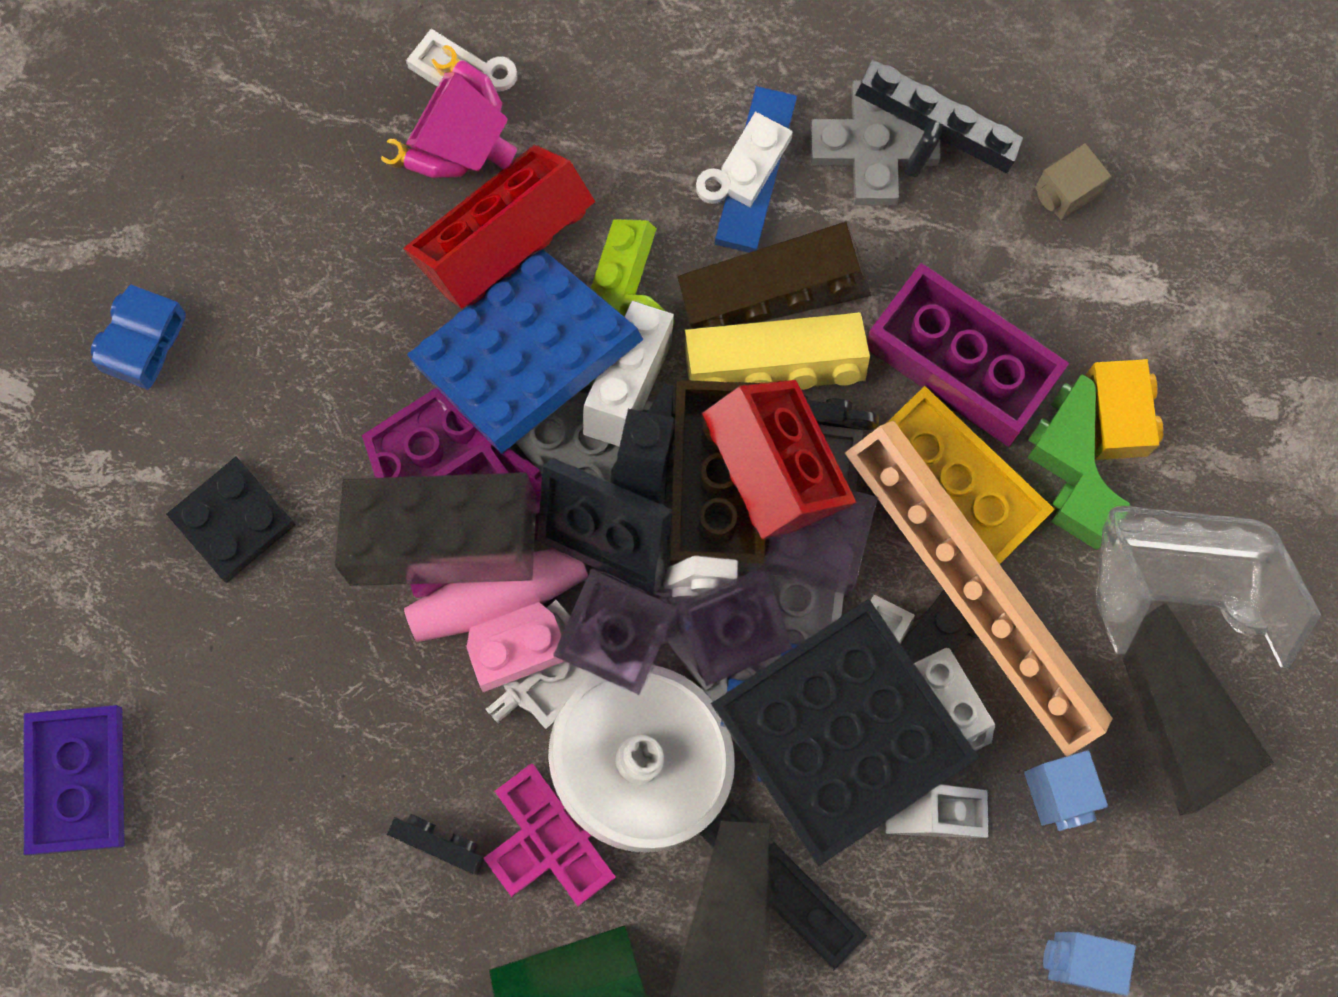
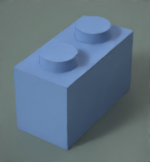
(1066, 791)
(1089, 962)

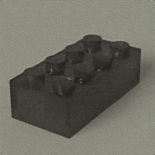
(436, 529)

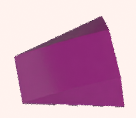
(439, 441)

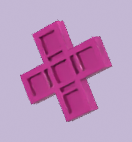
(545, 842)

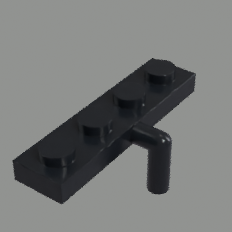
(938, 119)

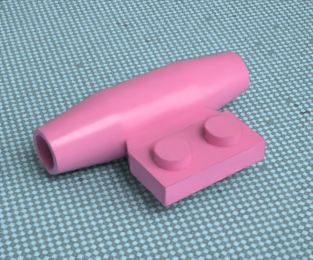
(505, 620)

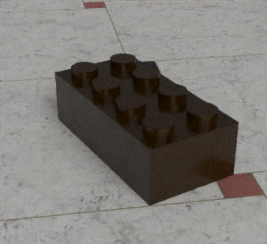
(706, 504)

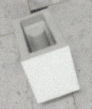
(944, 813)

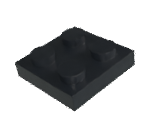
(231, 519)

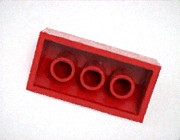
(500, 225)

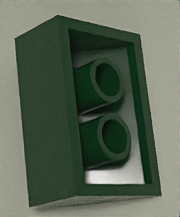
(585, 968)

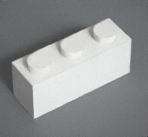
(630, 378)

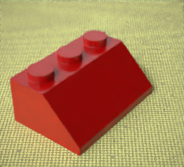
(777, 457)

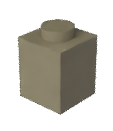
(1072, 182)

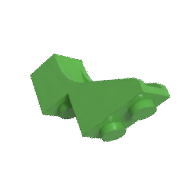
(1068, 451)

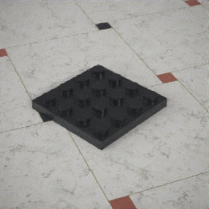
(844, 732)

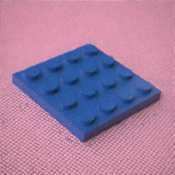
(524, 349)

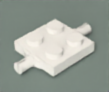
(545, 690)

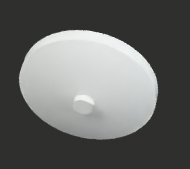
(641, 765)

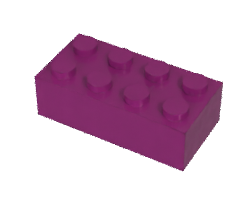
(965, 354)

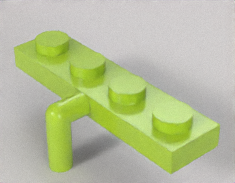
(623, 265)

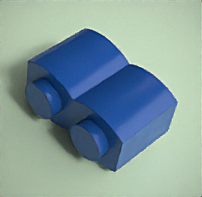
(138, 336)

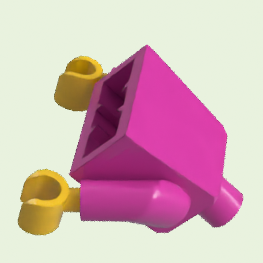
(457, 125)

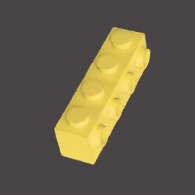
(801, 349)

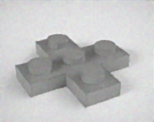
(870, 143)

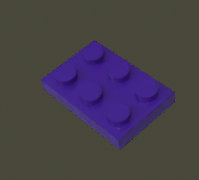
(73, 780)

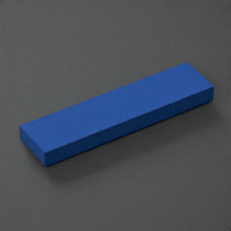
(739, 224)

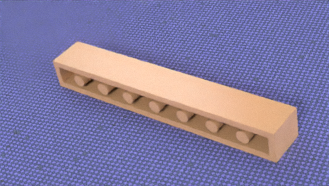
(980, 588)

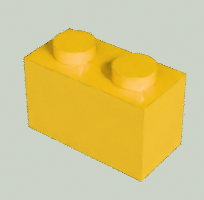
(1125, 409)

